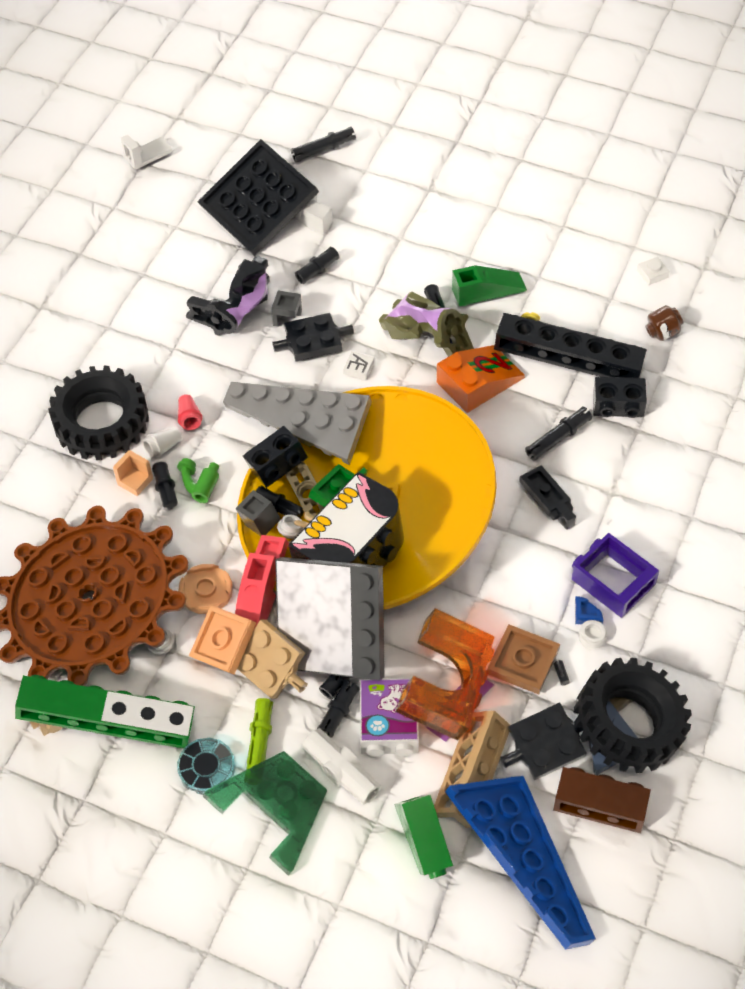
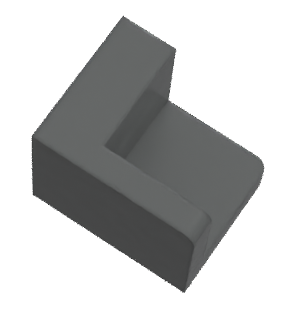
(287, 305)
(258, 513)

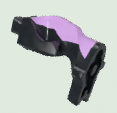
(245, 293)

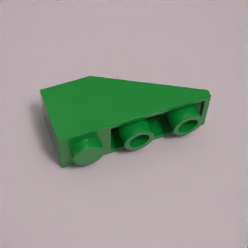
(484, 283)

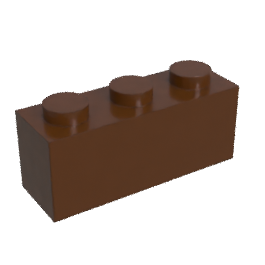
(602, 799)

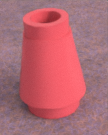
(188, 413)

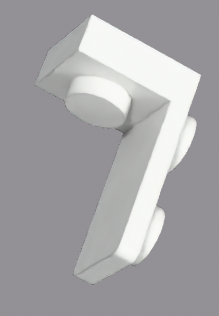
(145, 154)

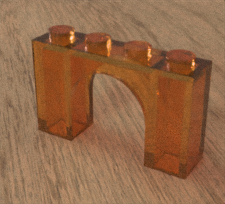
(470, 652)

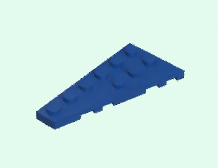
(516, 835)

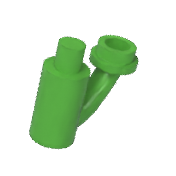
(205, 485)

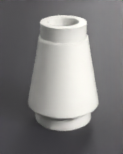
(159, 442)

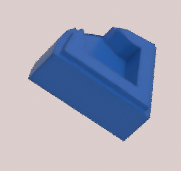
(586, 611)

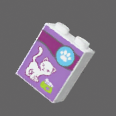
(380, 726)

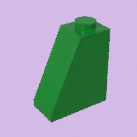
(424, 835)

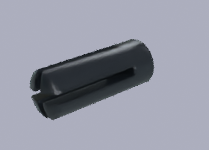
(564, 680)

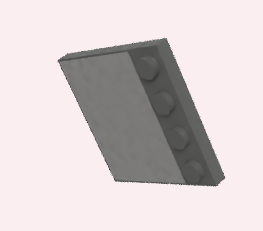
(333, 615)

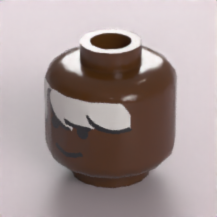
(664, 323)

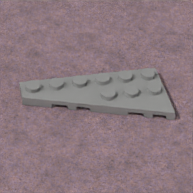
(313, 416)

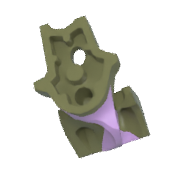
(419, 315)

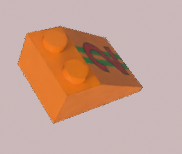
(476, 376)

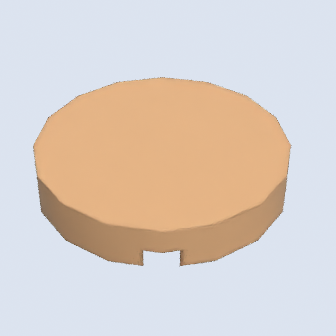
(206, 586)

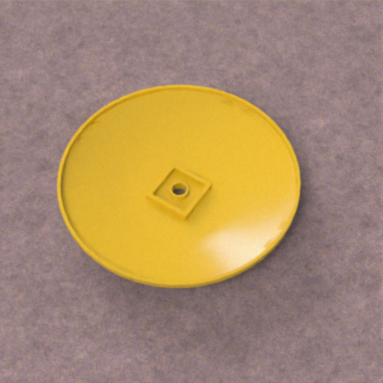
(435, 468)

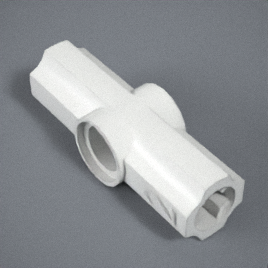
(341, 766)

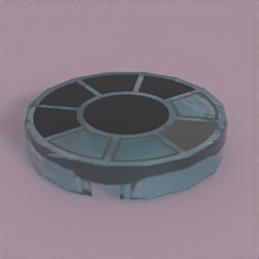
(205, 764)

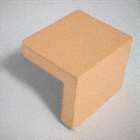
(133, 472)

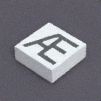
(358, 365)

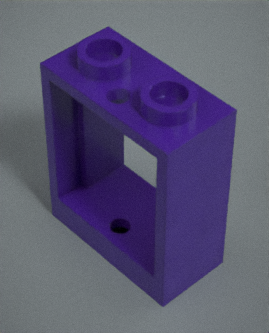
(627, 558)

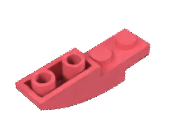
(257, 583)

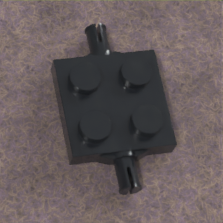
(312, 337)
(545, 742)

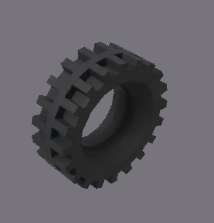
(94, 388)
(652, 693)

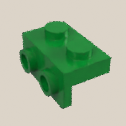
(332, 484)

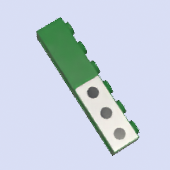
(104, 711)

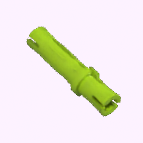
(260, 731)

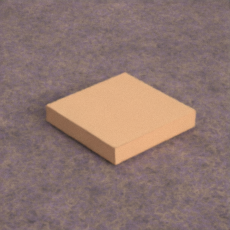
(222, 639)

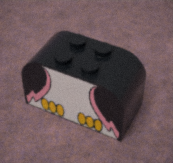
(355, 527)

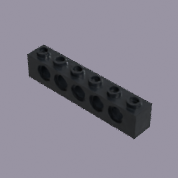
(568, 348)

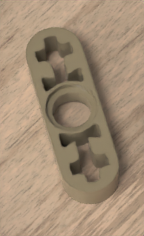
(300, 488)

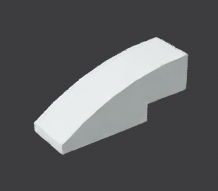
(316, 216)

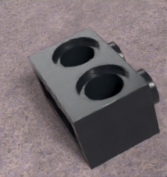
(619, 397)
(275, 456)

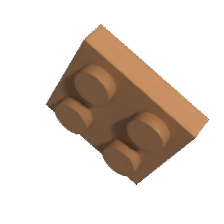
(523, 659)

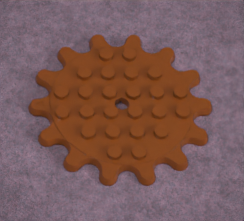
(129, 596)

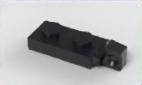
(549, 496)

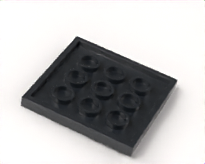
(258, 197)

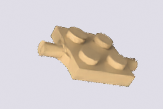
(272, 660)

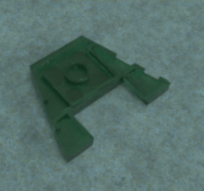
(284, 794)

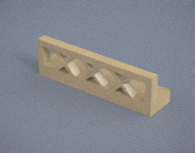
(478, 764)

